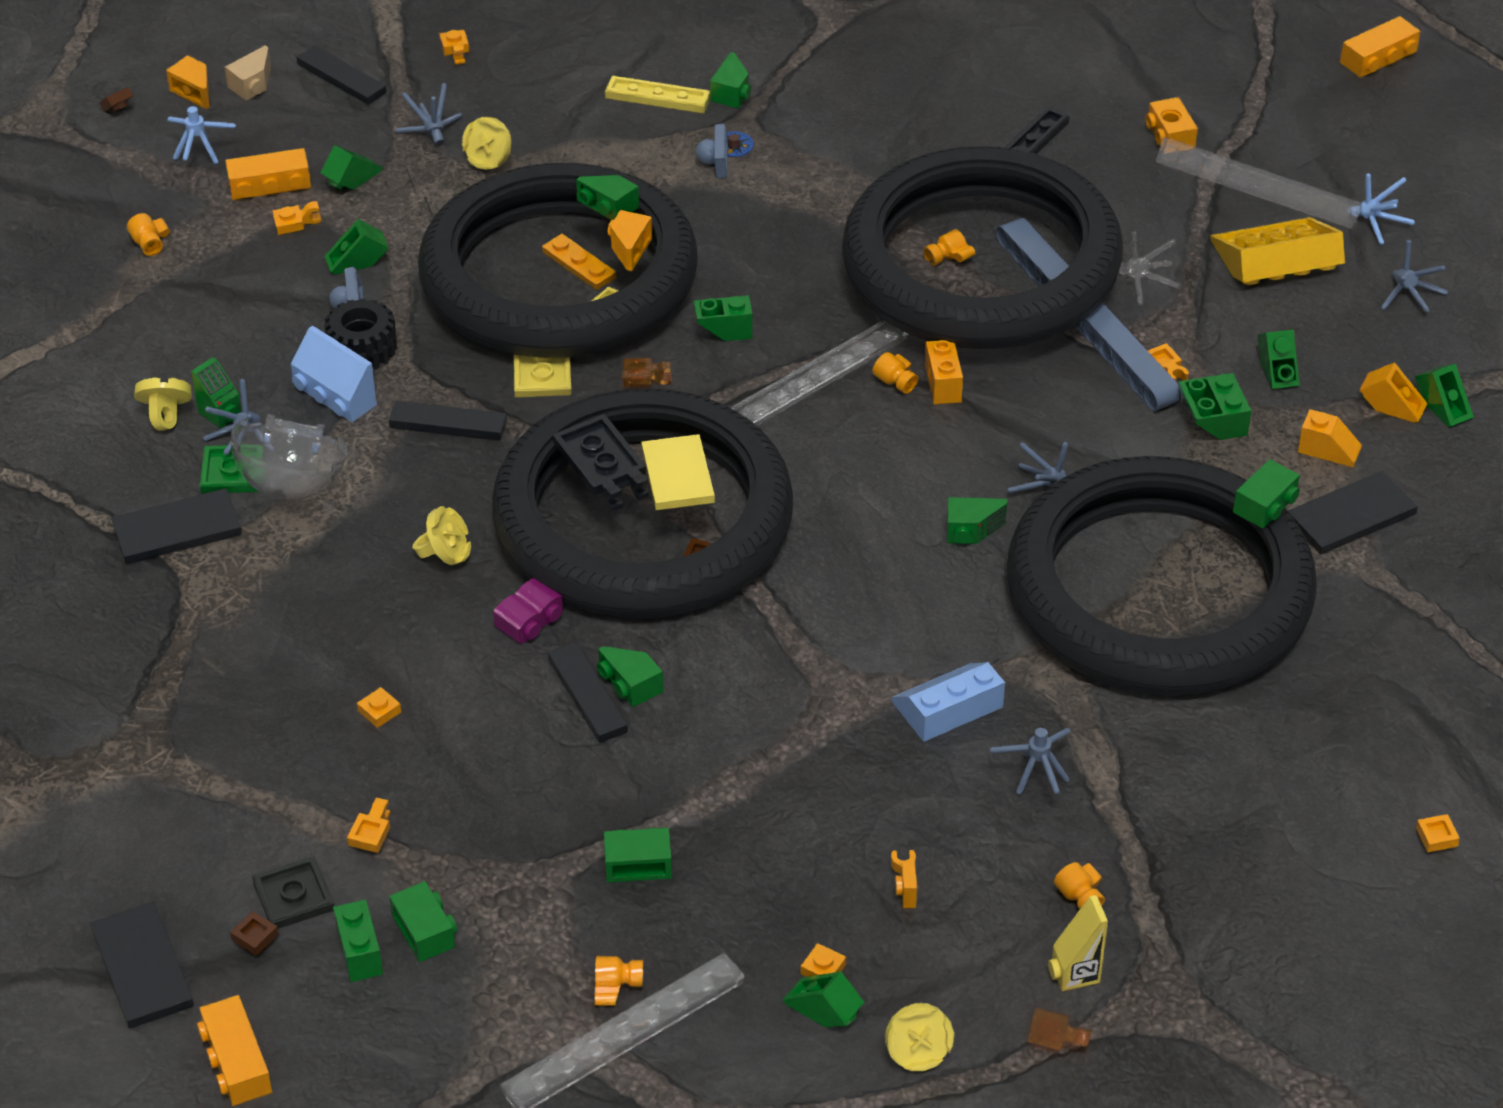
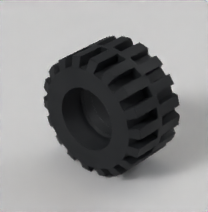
(364, 328)

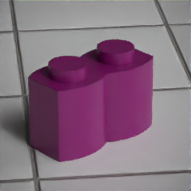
(528, 611)

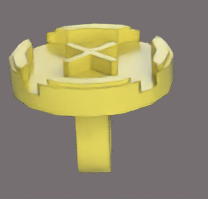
(486, 143)
(164, 398)
(444, 537)
(919, 1037)

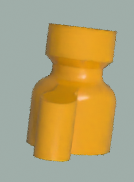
(148, 233)
(949, 246)
(896, 371)
(1077, 883)
(611, 974)

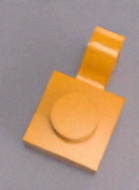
(455, 44)
(293, 219)
(371, 829)
(906, 883)

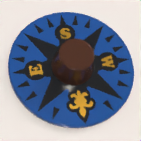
(739, 144)

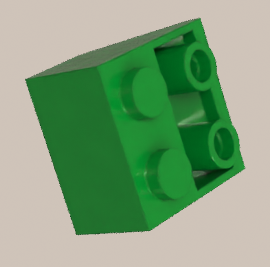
(1217, 405)

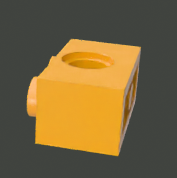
(1171, 120)
(943, 372)

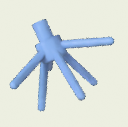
(196, 127)
(1372, 207)

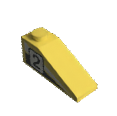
(1080, 948)

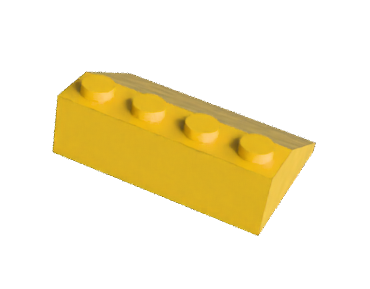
(1280, 249)

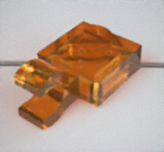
(642, 371)
(1052, 1030)

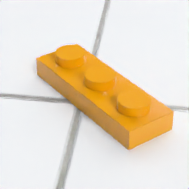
(579, 261)

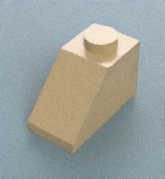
(249, 74)

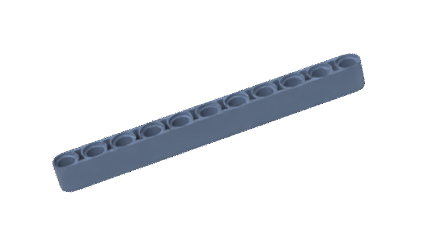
(1101, 327)

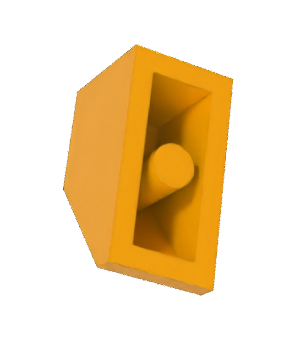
(190, 80)
(630, 237)
(1393, 393)
(1328, 439)

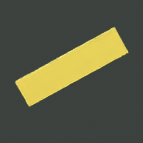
(657, 94)

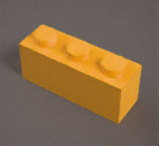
(1380, 46)
(268, 173)
(234, 1051)

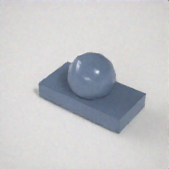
(715, 151)
(351, 291)

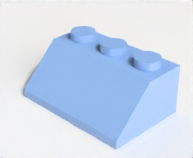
(334, 375)
(951, 699)

